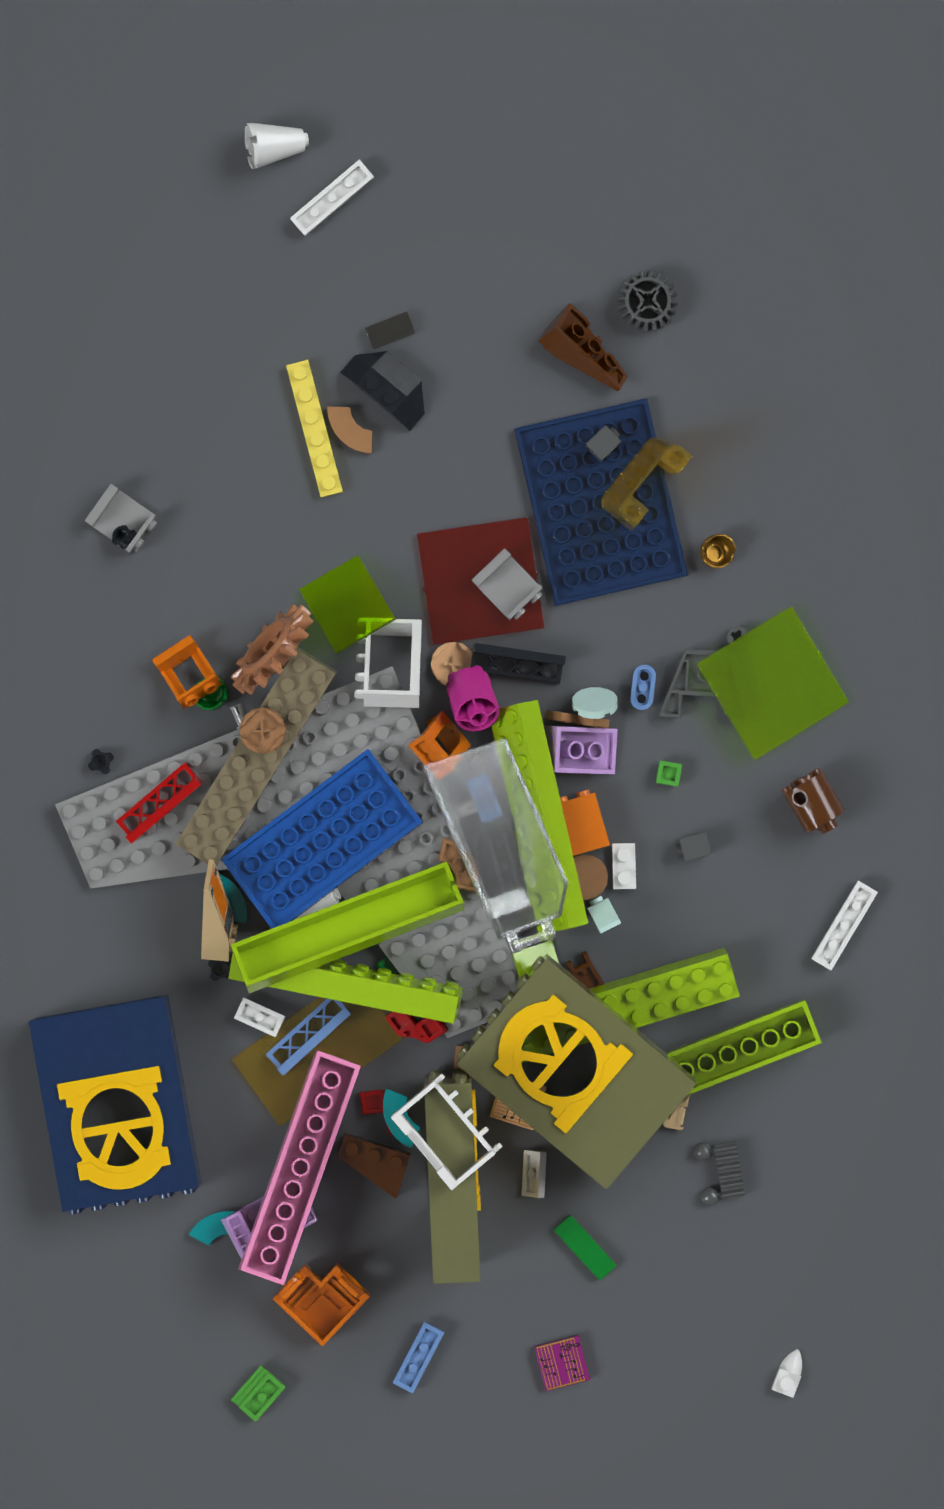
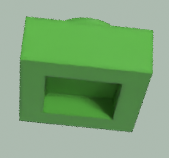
(668, 773)

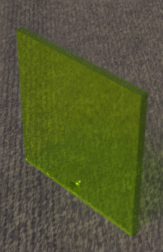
(772, 683)

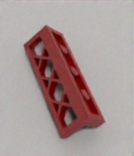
(165, 808)

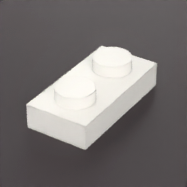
(624, 866)
(259, 1017)
(534, 1173)

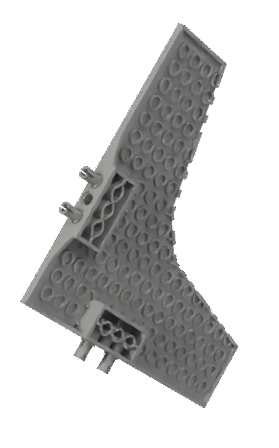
(338, 730)

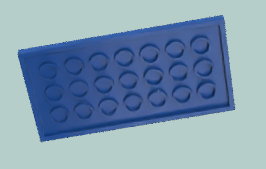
(322, 840)

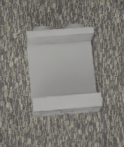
(119, 509)
(507, 585)

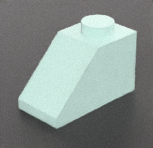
(603, 914)

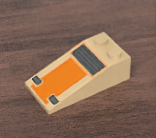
(218, 918)

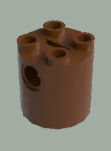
(814, 802)

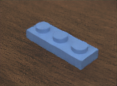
(418, 1357)

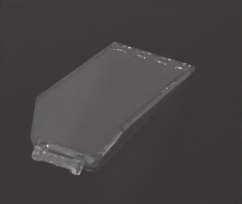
(501, 841)

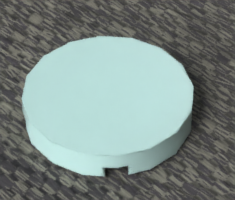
(594, 702)

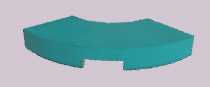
(236, 900)
(391, 1103)
(210, 1227)

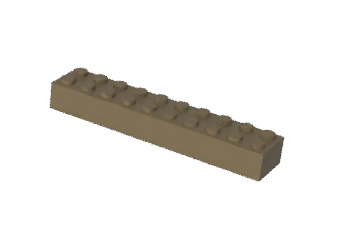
(249, 772)

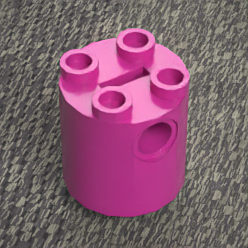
(472, 698)

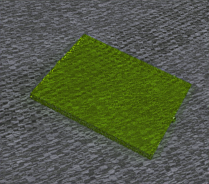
(347, 604)

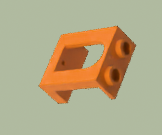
(176, 655)
(428, 748)

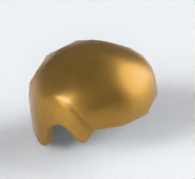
(717, 551)

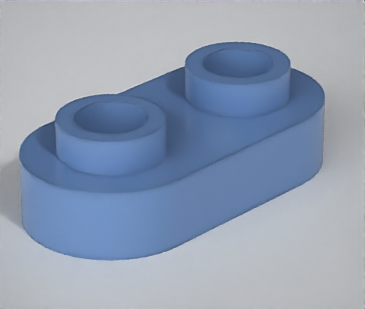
(643, 687)

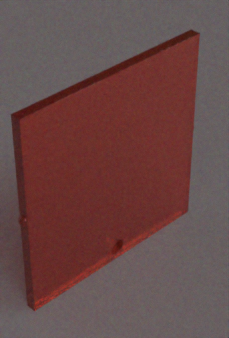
(450, 563)

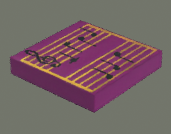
(562, 1363)

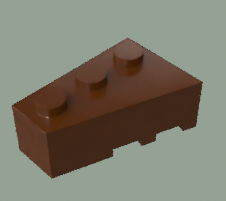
(375, 1161)

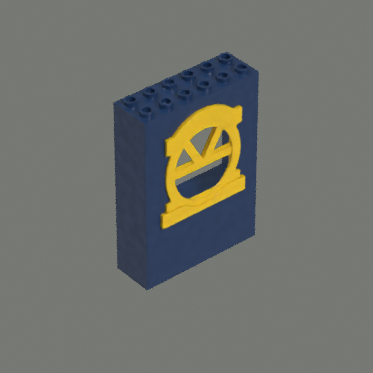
(104, 1049)

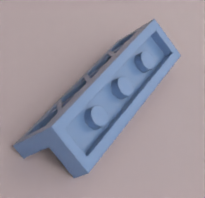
(313, 1041)

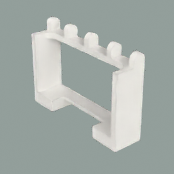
(393, 698)
(409, 1130)

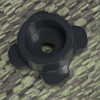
(123, 536)
(95, 765)
(215, 973)

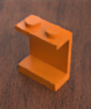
(584, 822)

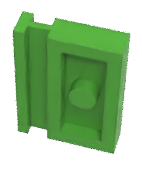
(258, 1393)

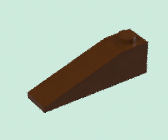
(576, 345)

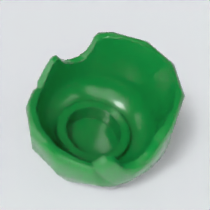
(216, 699)

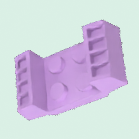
(241, 1222)

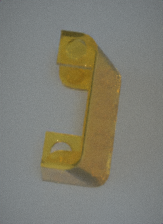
(619, 498)

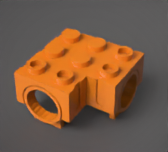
(321, 1303)

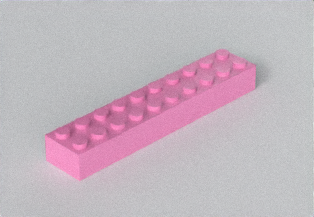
(299, 1167)

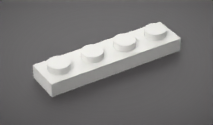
(332, 198)
(844, 925)

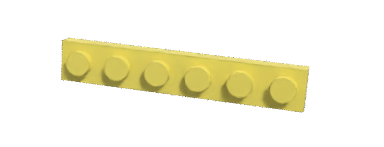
(314, 428)

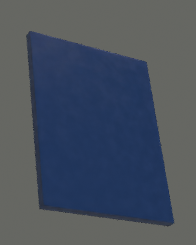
(581, 542)

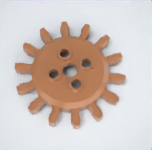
(272, 649)

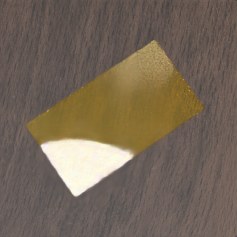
(357, 1040)

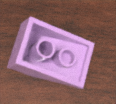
(582, 749)

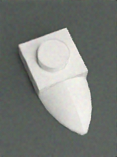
(788, 1374)

